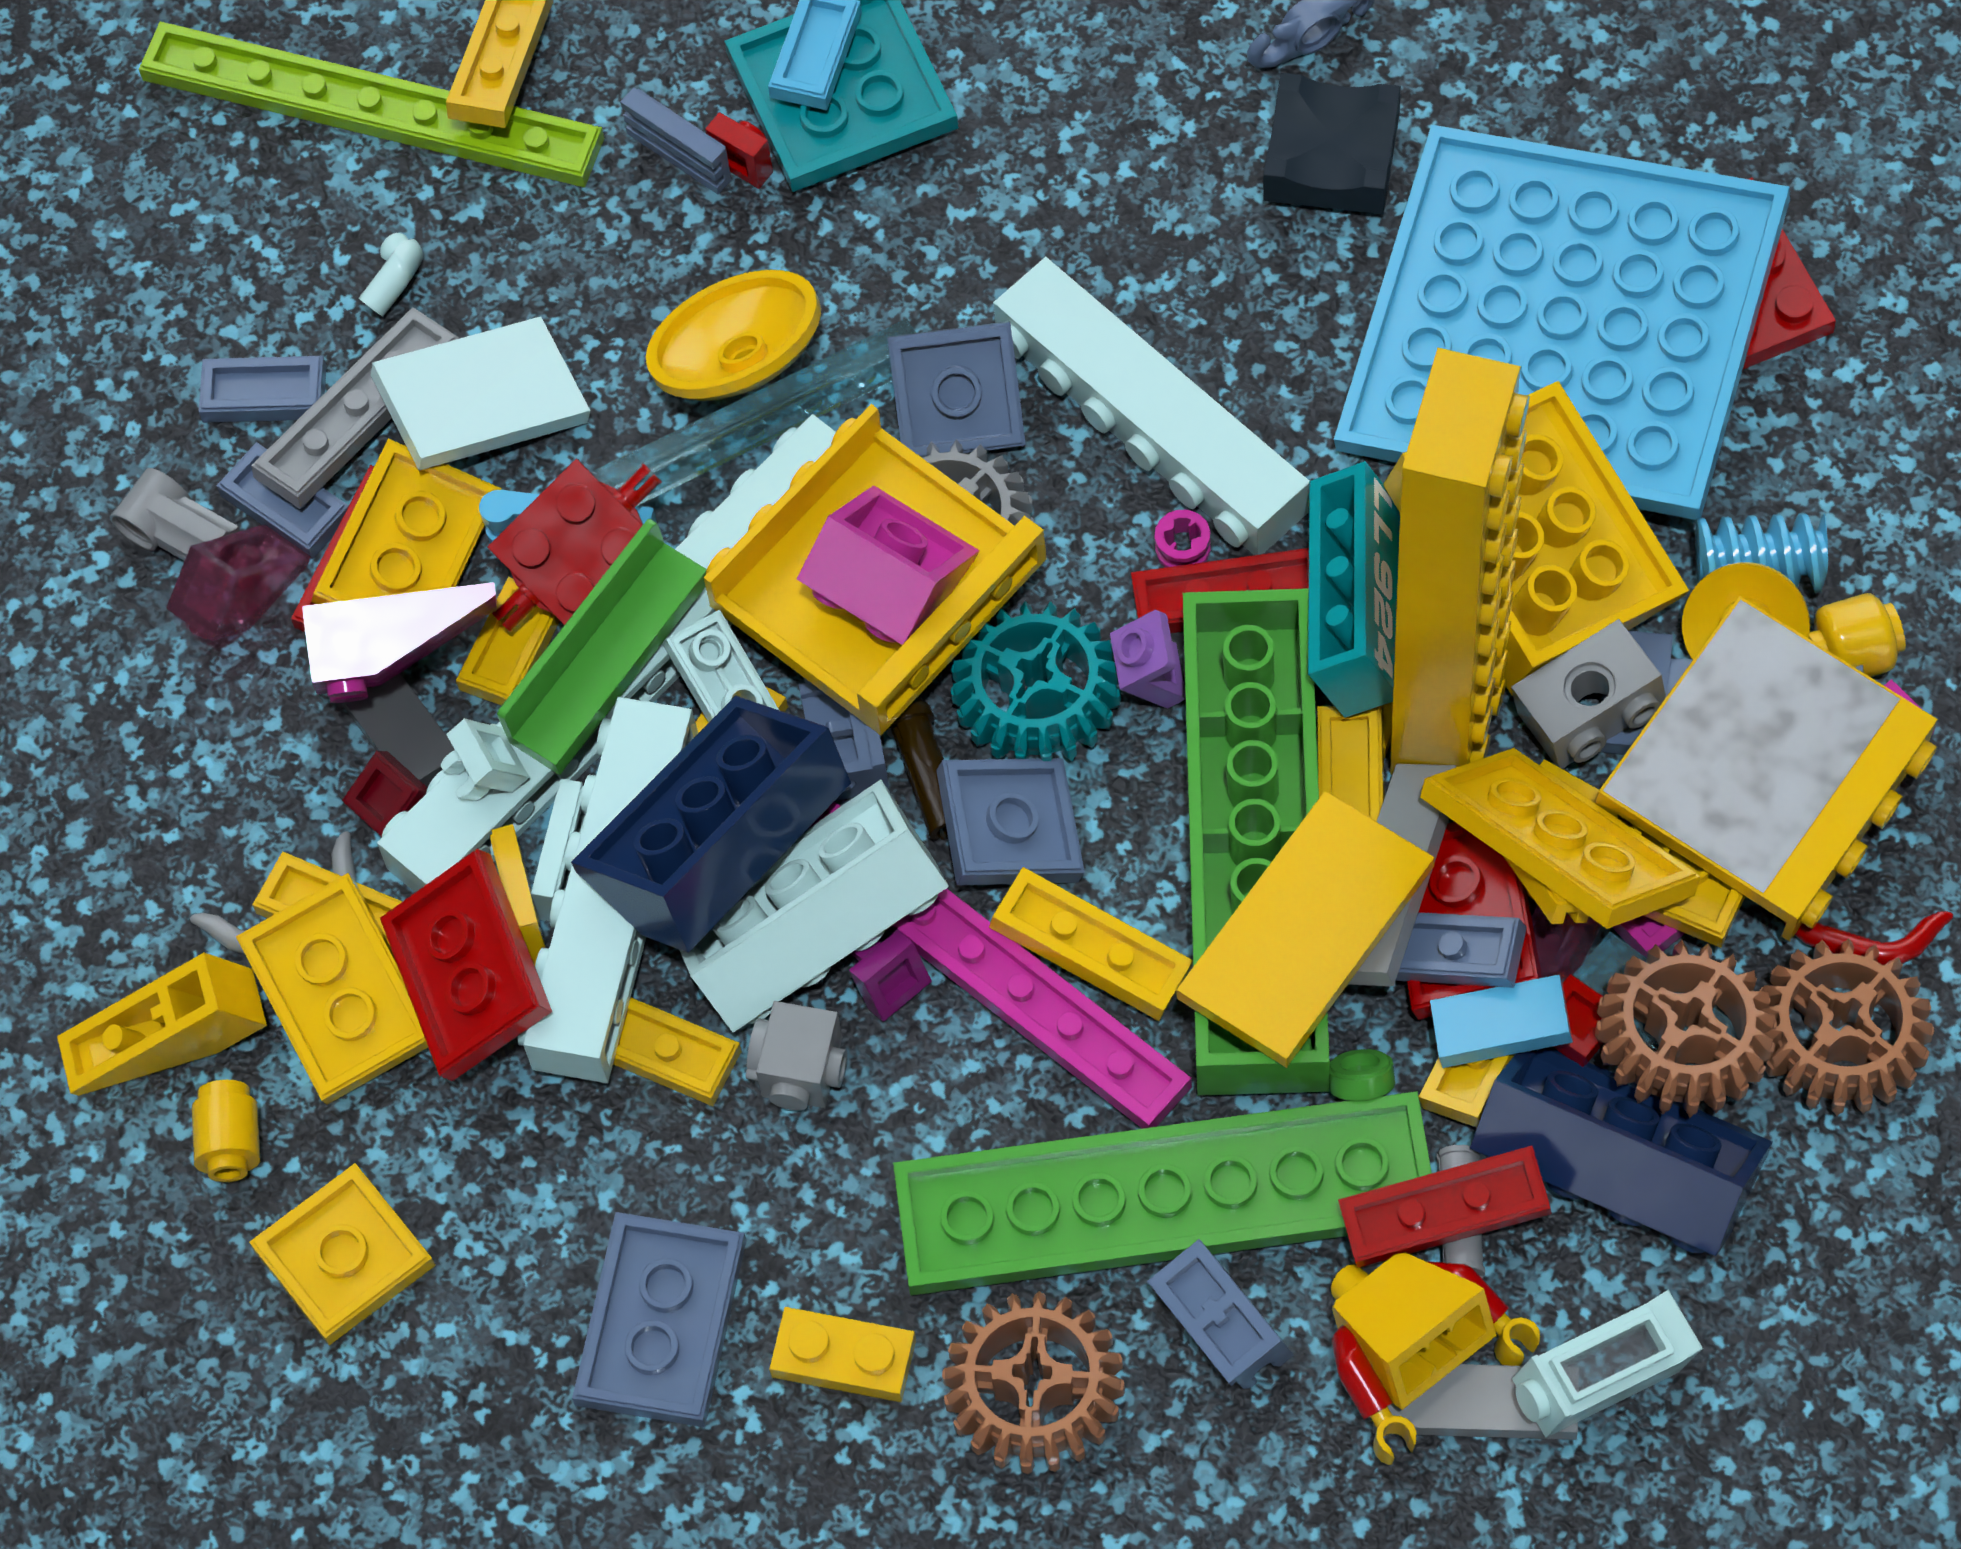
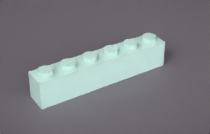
(1153, 409)
(593, 947)

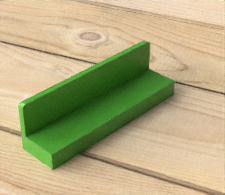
(601, 649)

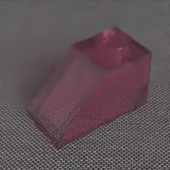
(234, 581)

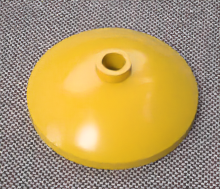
(734, 335)

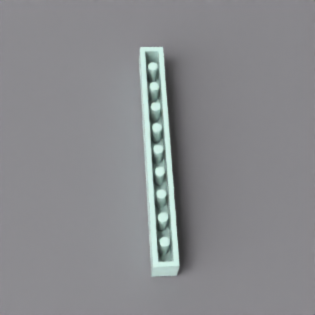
(448, 828)

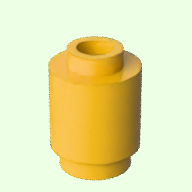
(225, 1130)

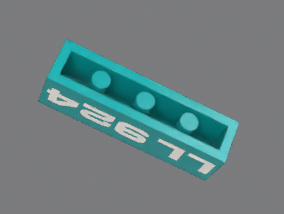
(1352, 588)

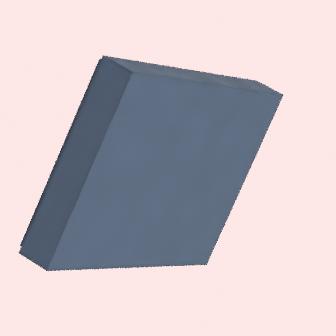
(659, 1319)

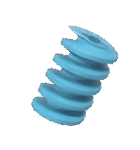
(1791, 553)

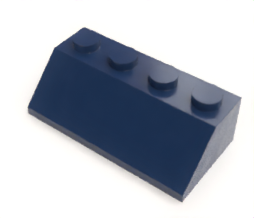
(714, 821)
(1620, 1153)

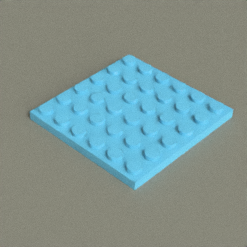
(1585, 274)

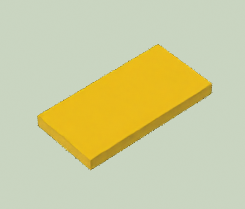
(1560, 837)
(1305, 928)

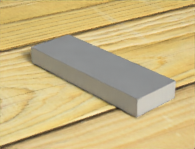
(1475, 1404)

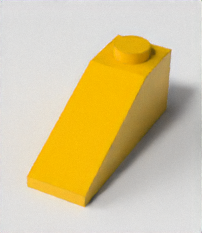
(164, 1024)

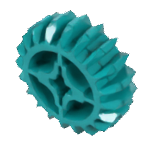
(1024, 654)

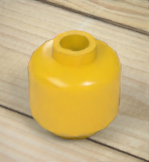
(1861, 632)

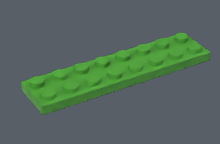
(1150, 1192)

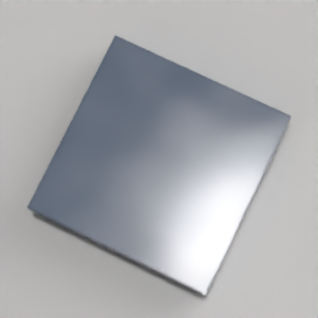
(957, 388)
(1008, 819)

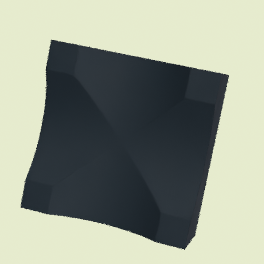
(1331, 144)

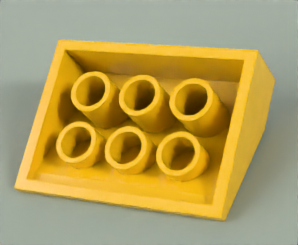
(1579, 544)

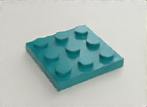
(880, 104)

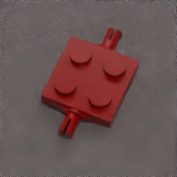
(568, 541)

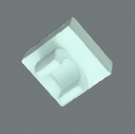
(486, 757)

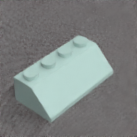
(815, 907)

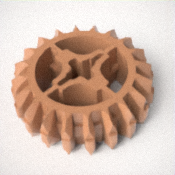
(1649, 995)
(1879, 1064)
(1057, 1388)

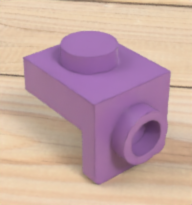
(1148, 660)

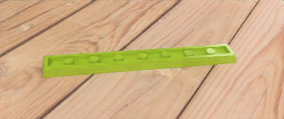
(366, 103)

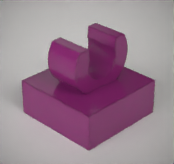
(889, 974)

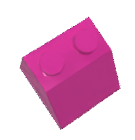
(885, 564)

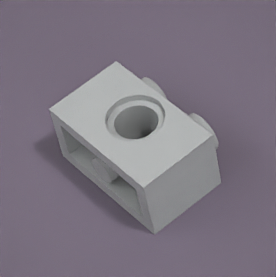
(1601, 664)

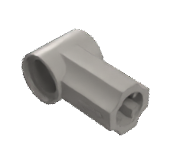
(164, 516)

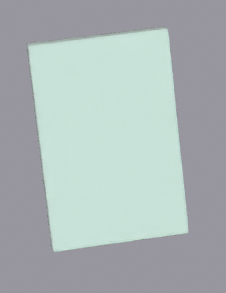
(479, 393)

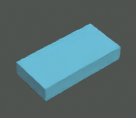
(814, 51)
(1501, 1021)

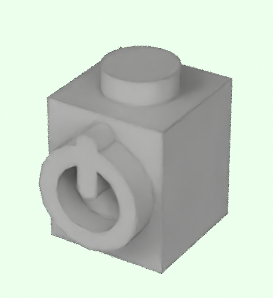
(797, 1055)

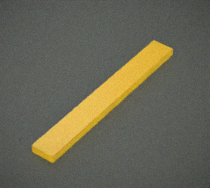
(650, 1042)

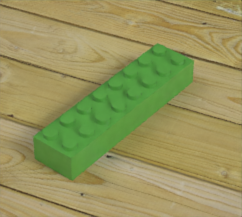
(1247, 793)

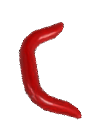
(1905, 948)

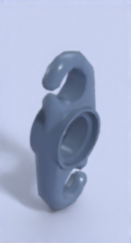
(1304, 30)

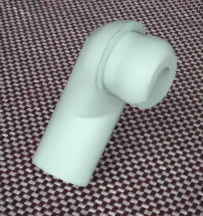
(401, 263)

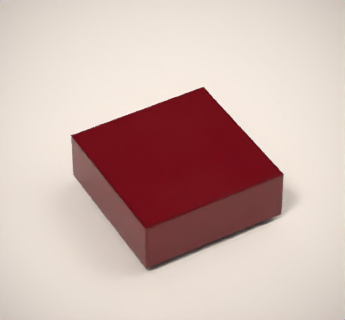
(383, 791)

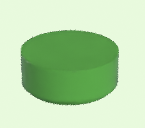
(1361, 1075)

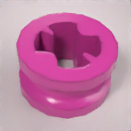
(1177, 522)

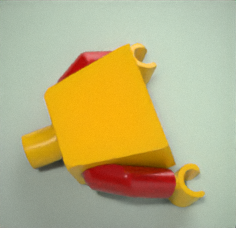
(1410, 1330)

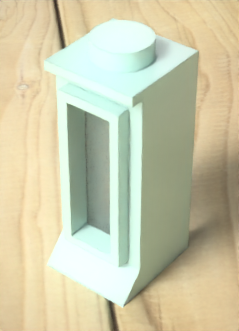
(1606, 1365)

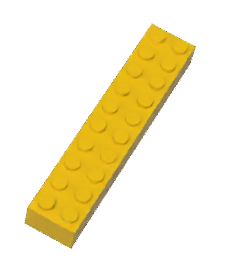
(1457, 560)

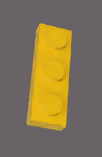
(496, 61)
(1090, 943)

